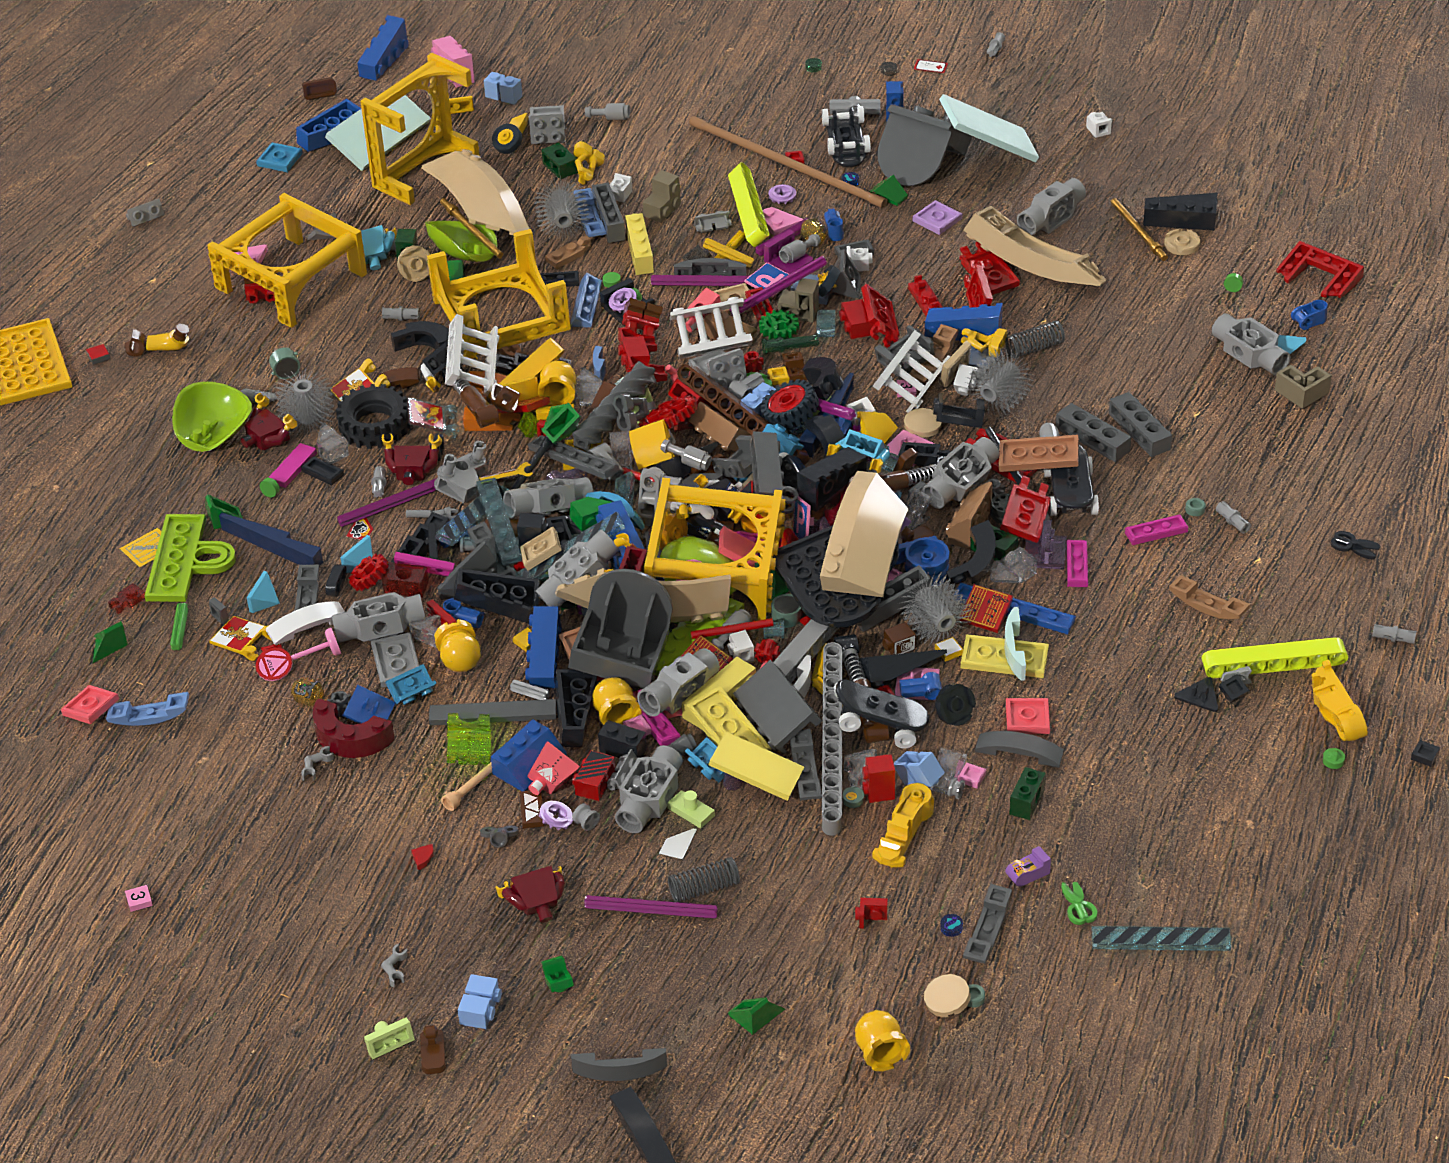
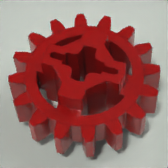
(368, 572)

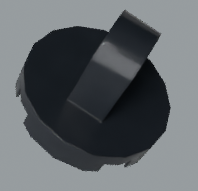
(955, 704)

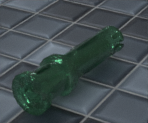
(781, 344)

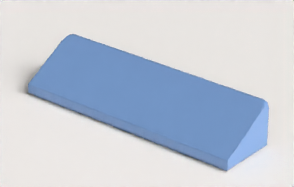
(586, 301)

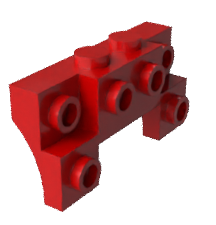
(636, 348)

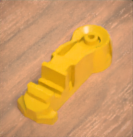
(1336, 704)
(914, 807)

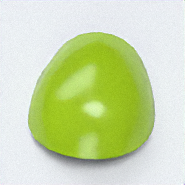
(459, 242)
(209, 414)
(694, 548)

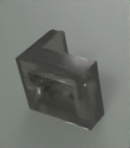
(697, 253)

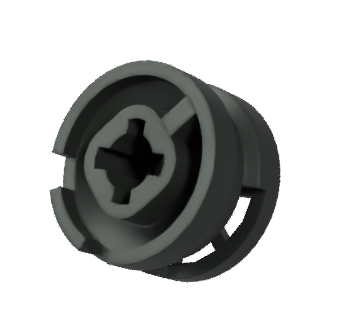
(999, 507)

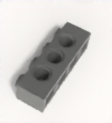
(608, 212)
(1140, 424)
(1093, 432)

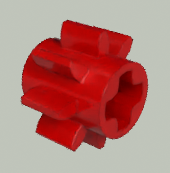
(753, 362)
(766, 650)

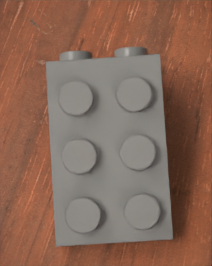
(547, 124)
(722, 365)

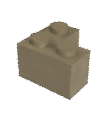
(664, 196)
(802, 301)
(1301, 387)

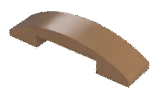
(943, 342)
(1188, 592)

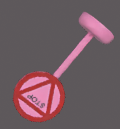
(277, 663)

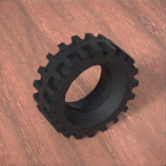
(370, 401)

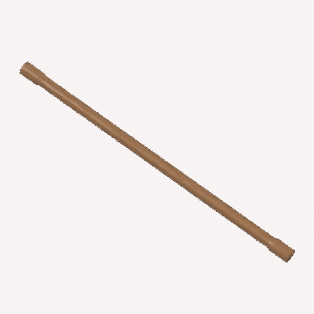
(870, 197)

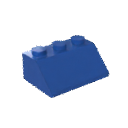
(519, 754)

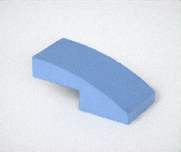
(599, 362)

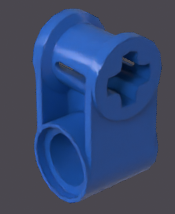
(1312, 314)

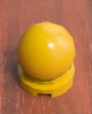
(558, 383)
(457, 646)
(615, 701)
(881, 1040)

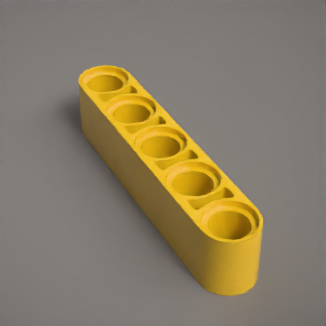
(533, 365)

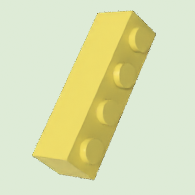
(639, 244)
(729, 678)

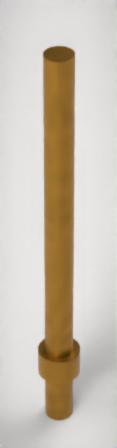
(454, 211)
(1154, 246)

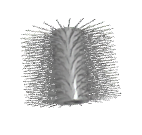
(561, 208)
(1000, 381)
(304, 400)
(935, 609)

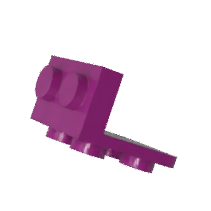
(772, 249)

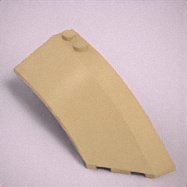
(479, 191)
(1030, 253)
(863, 537)
(690, 598)

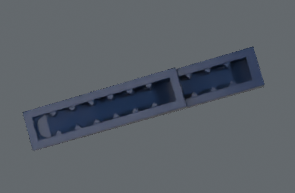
(839, 397)
(272, 540)

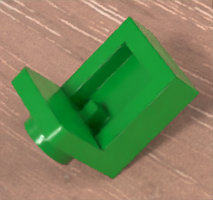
(556, 974)

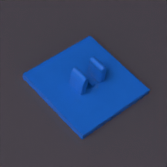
(367, 704)

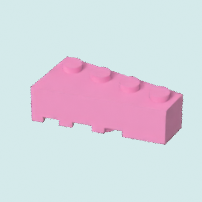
(449, 49)

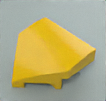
(876, 425)

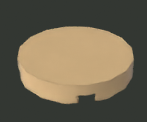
(1182, 242)
(413, 263)
(922, 422)
(947, 995)

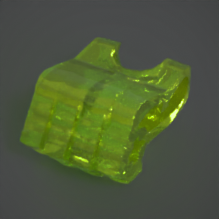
(468, 740)

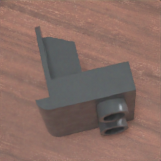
(917, 143)
(623, 628)

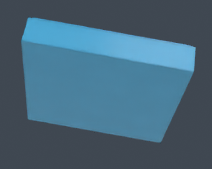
(279, 157)

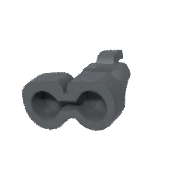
(625, 404)

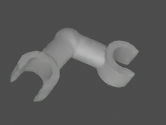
(310, 759)
(387, 965)

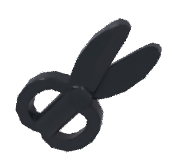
(1356, 545)

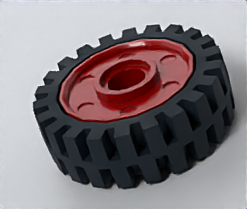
(790, 404)

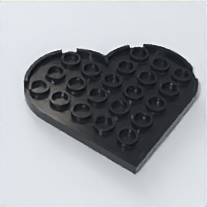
(800, 570)

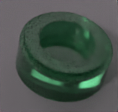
(813, 65)

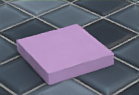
(937, 217)

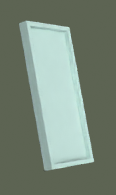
(989, 128)
(350, 134)

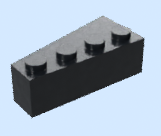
(1182, 211)
(829, 477)
(497, 593)
(574, 704)

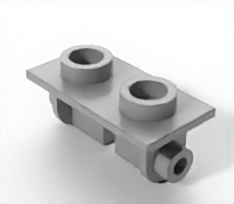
(145, 212)
(705, 221)
(622, 769)

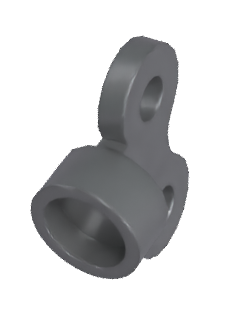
(498, 836)

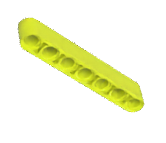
(748, 205)
(1275, 657)

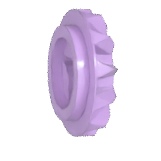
(787, 191)
(619, 296)
(550, 808)

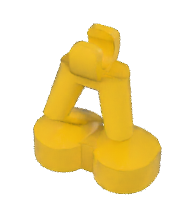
(593, 157)
(992, 341)

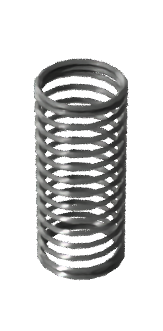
(1052, 333)
(674, 885)

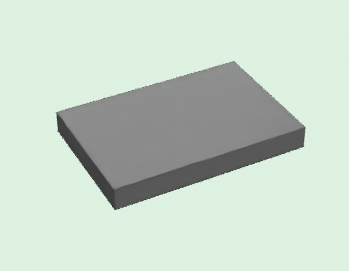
(394, 656)

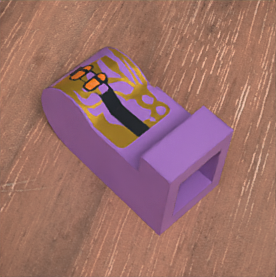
(1029, 868)

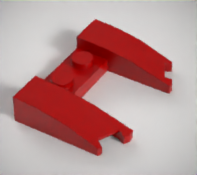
(1346, 272)

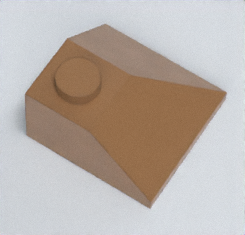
(728, 323)

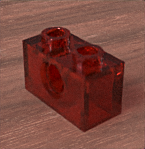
(405, 579)

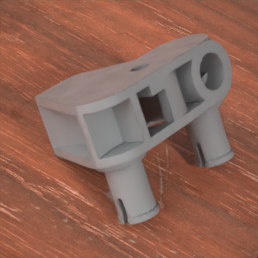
(459, 476)
(650, 491)

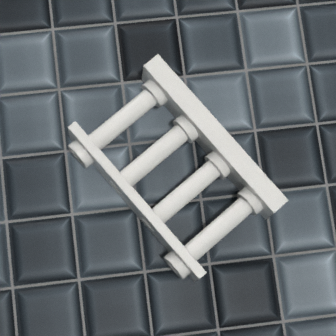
(705, 345)
(455, 358)
(895, 368)

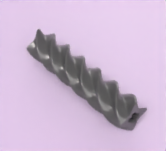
(602, 417)

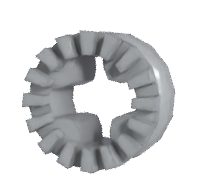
(955, 788)

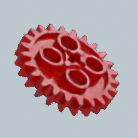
(671, 411)

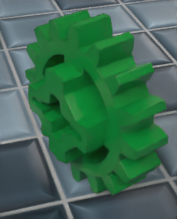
(778, 324)

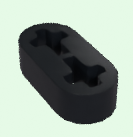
(336, 580)

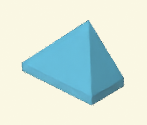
(1290, 343)
(358, 552)
(262, 594)

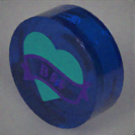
(851, 178)
(951, 925)

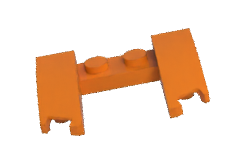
(505, 419)

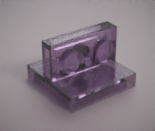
(1049, 549)

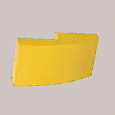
(527, 388)

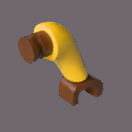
(161, 342)

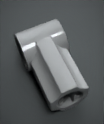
(744, 387)
(605, 452)

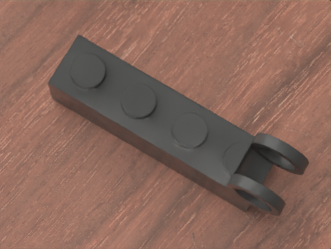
(767, 467)
(894, 594)

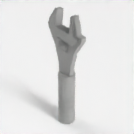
(426, 513)

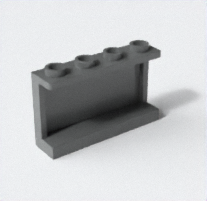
(775, 706)

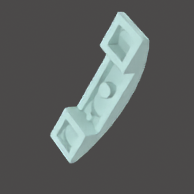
(1015, 658)

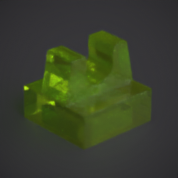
(528, 424)

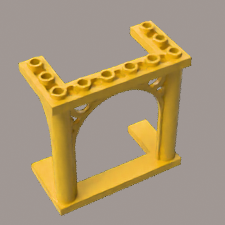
(444, 140)
(289, 286)
(549, 297)
(749, 580)

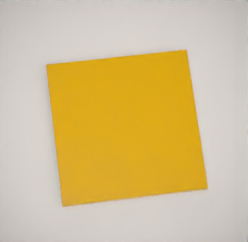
(30, 362)

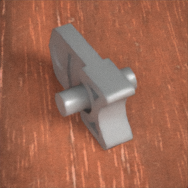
(1242, 672)

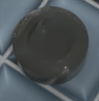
(889, 68)

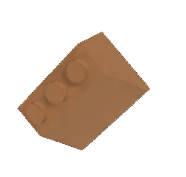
(717, 426)
(972, 512)

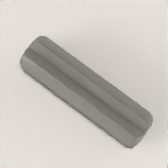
(529, 690)

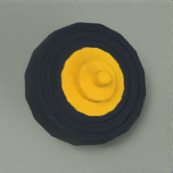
(507, 138)
(828, 280)

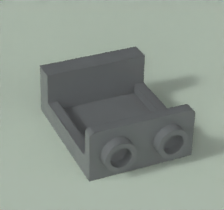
(885, 356)
(739, 463)

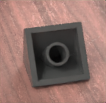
(849, 277)

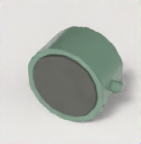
(283, 362)
(786, 608)

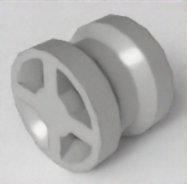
(585, 816)

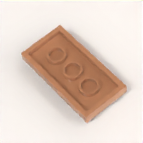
(1039, 453)

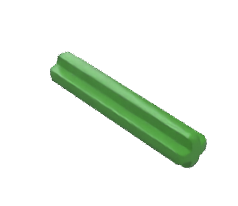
(179, 626)

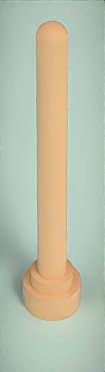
(452, 799)

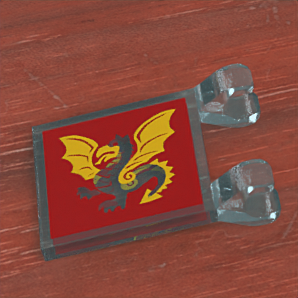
(432, 416)

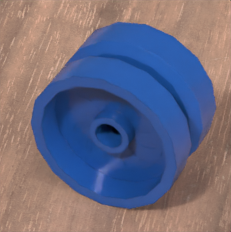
(930, 555)

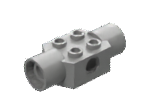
(1052, 206)
(1251, 343)
(961, 471)
(545, 496)
(579, 560)
(377, 617)
(678, 682)
(648, 788)

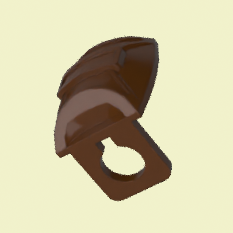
(504, 397)

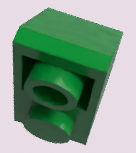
(584, 512)

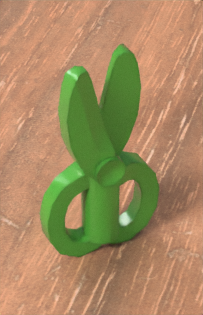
(1078, 904)

